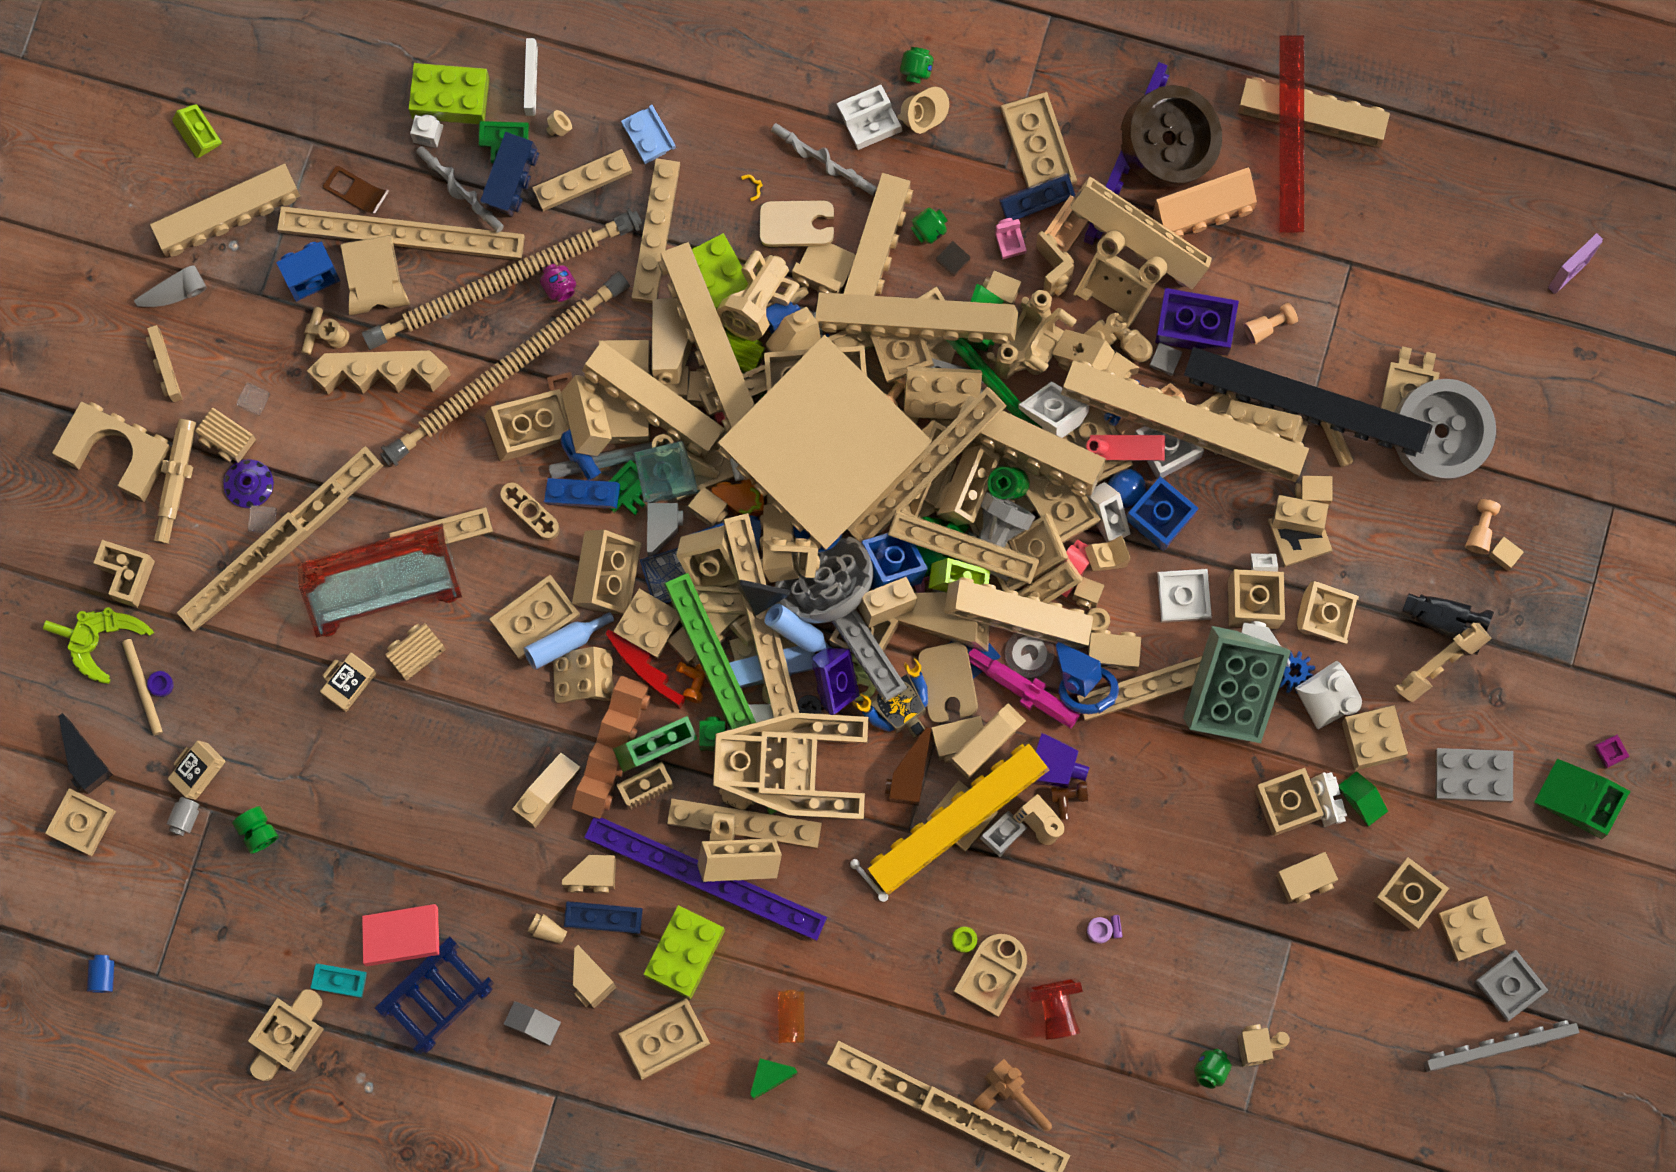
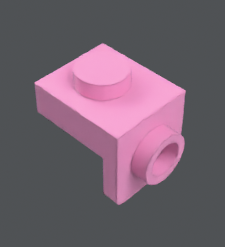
(1009, 238)

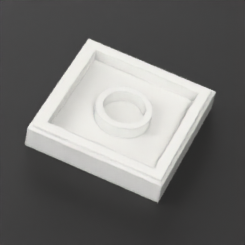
(1184, 595)

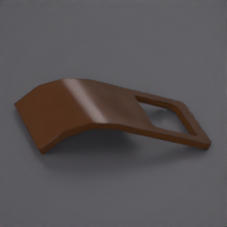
(360, 193)

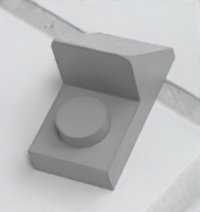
(1003, 833)

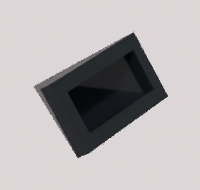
(761, 596)

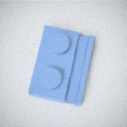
(648, 134)

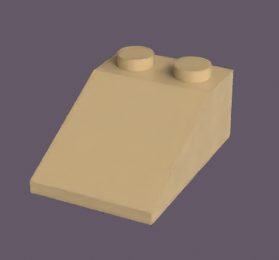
(527, 424)

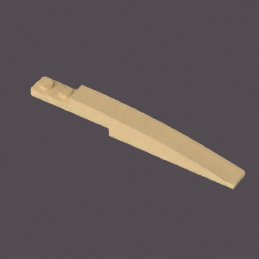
(280, 539)
(947, 1109)

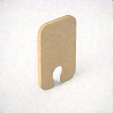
(791, 223)
(947, 676)

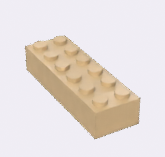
(1041, 452)

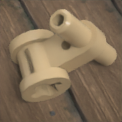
(328, 330)

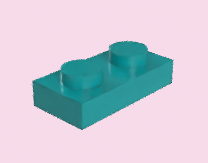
(338, 980)

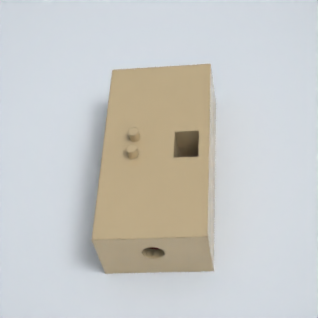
(625, 424)

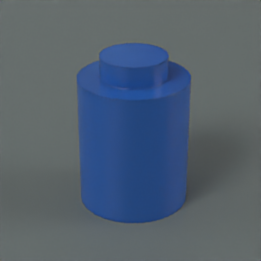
(100, 974)

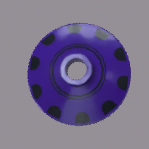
(256, 492)

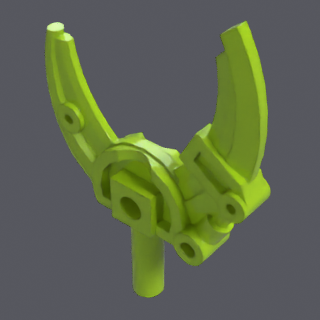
(86, 637)

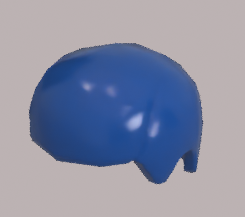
(1129, 485)

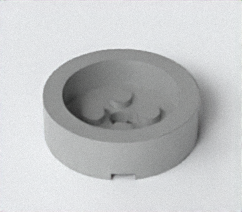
(1468, 425)

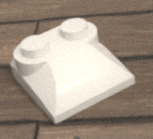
(1054, 411)
(1329, 695)

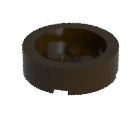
(1194, 136)

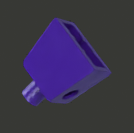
(1060, 761)

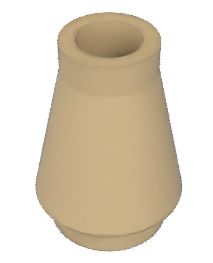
(546, 929)

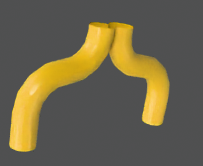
(756, 182)

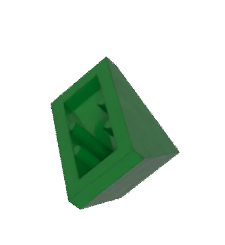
(1363, 798)
(769, 1076)

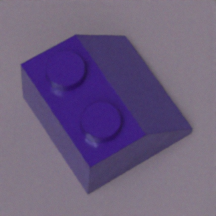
(835, 678)

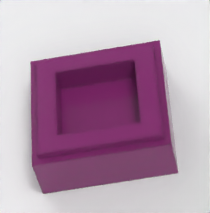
(1611, 751)

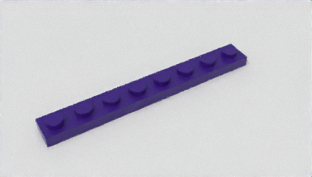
(1114, 184)

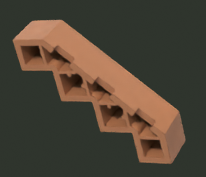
(616, 729)

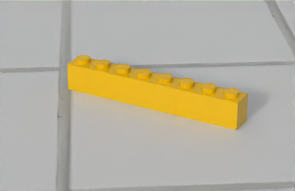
(958, 818)

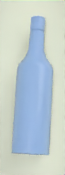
(795, 629)
(563, 641)

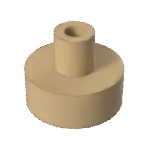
(558, 123)

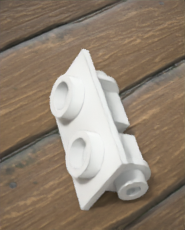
(1325, 788)

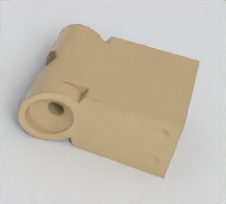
(372, 275)

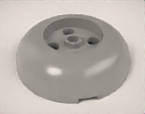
(837, 587)

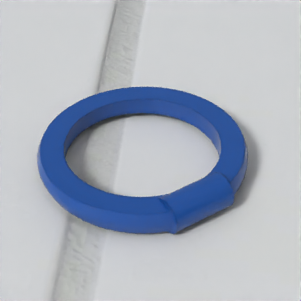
(1092, 708)

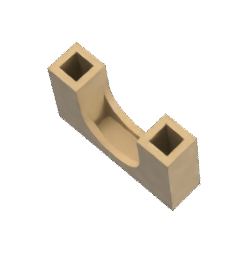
(92, 424)

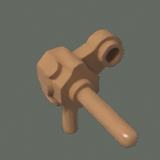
(1008, 1083)

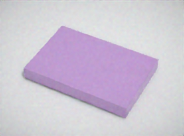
(1575, 263)

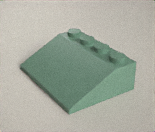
(1235, 685)

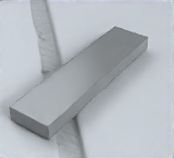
(870, 655)

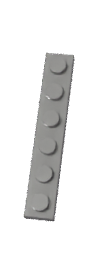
(1510, 1043)

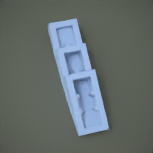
(749, 673)

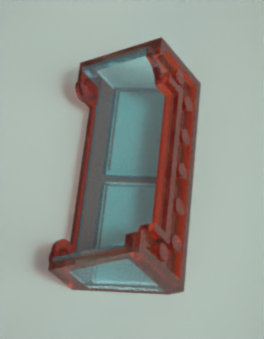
(378, 578)

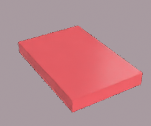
(400, 935)

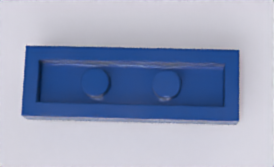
(582, 493)

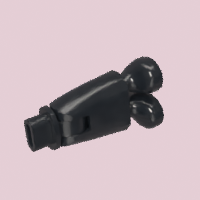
(1445, 615)

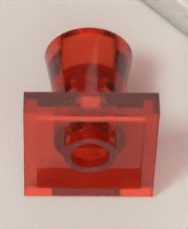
(1057, 1007)

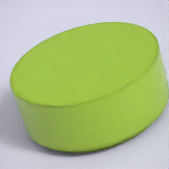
(964, 939)

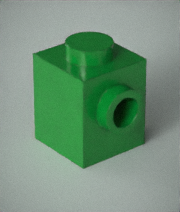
(707, 732)

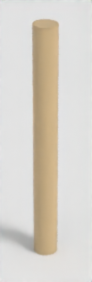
(142, 687)

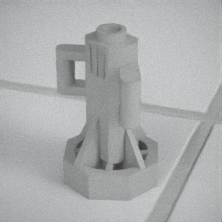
(1002, 522)

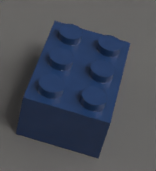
(510, 174)

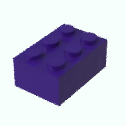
(1196, 321)

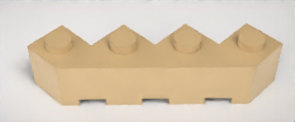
(367, 367)

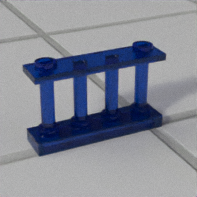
(409, 988)

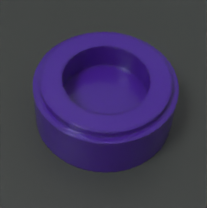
(160, 684)

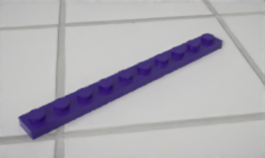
(686, 870)

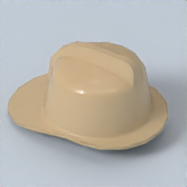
(925, 109)

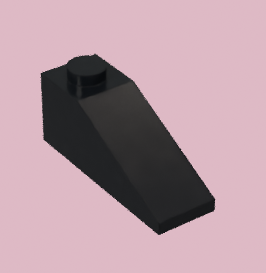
(82, 760)

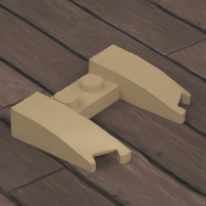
(1416, 682)

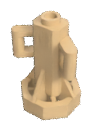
(746, 311)

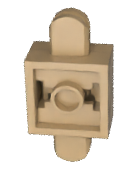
(286, 1035)

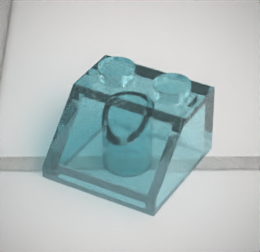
(665, 472)

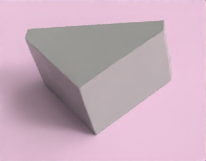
(532, 1023)

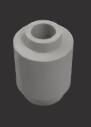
(183, 816)

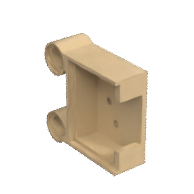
(1117, 281)

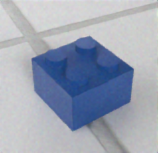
(308, 270)
(1161, 513)
(894, 560)

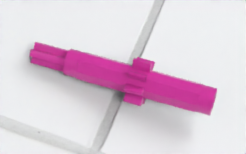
(1031, 693)

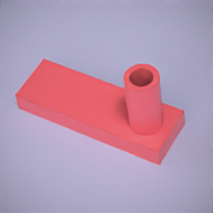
(1128, 447)

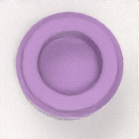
(1099, 930)

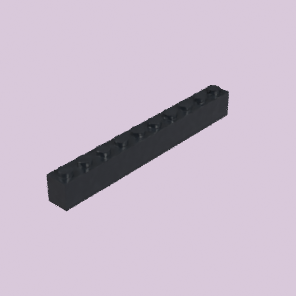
(1309, 401)

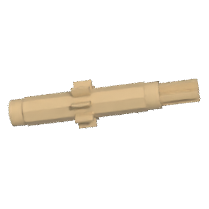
(176, 472)

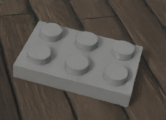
(1474, 775)

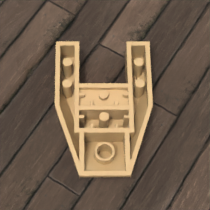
(777, 763)

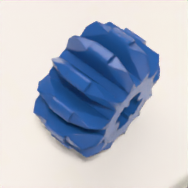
(1303, 674)

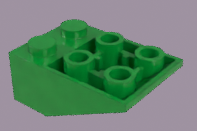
(1582, 798)

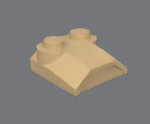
(1326, 612)

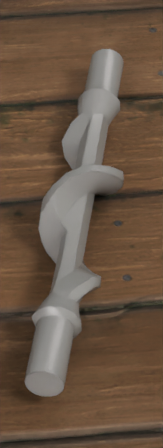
(823, 156)
(458, 191)

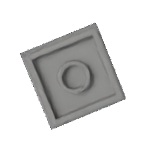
(1511, 985)

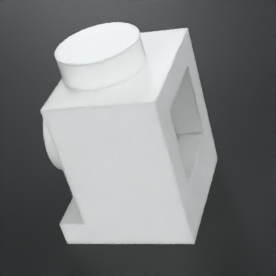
(426, 131)

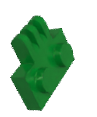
(492, 133)
(630, 488)

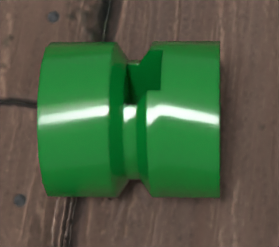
(1008, 483)
(255, 830)

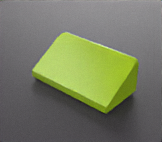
(196, 130)

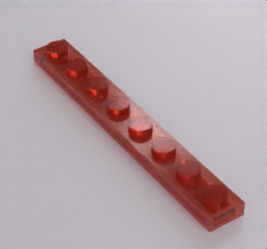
(1291, 134)

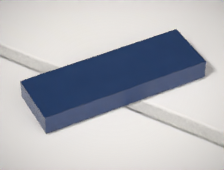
(1037, 197)
(603, 917)

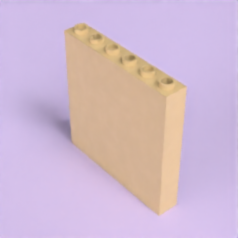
(823, 443)

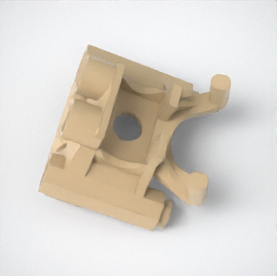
(1034, 338)

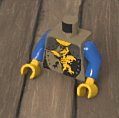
(902, 710)

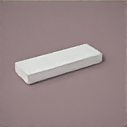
(530, 77)

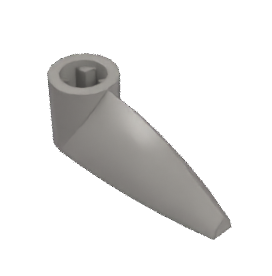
(178, 287)

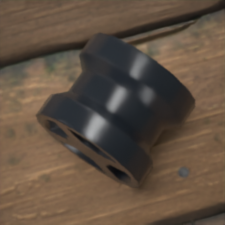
(811, 701)

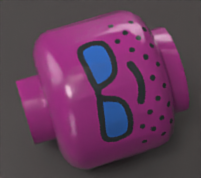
(558, 282)

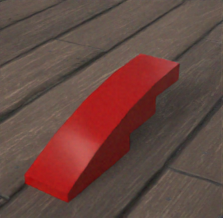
(638, 661)

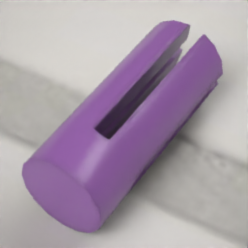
(1116, 925)

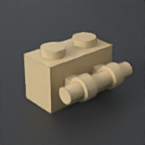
(1257, 1046)

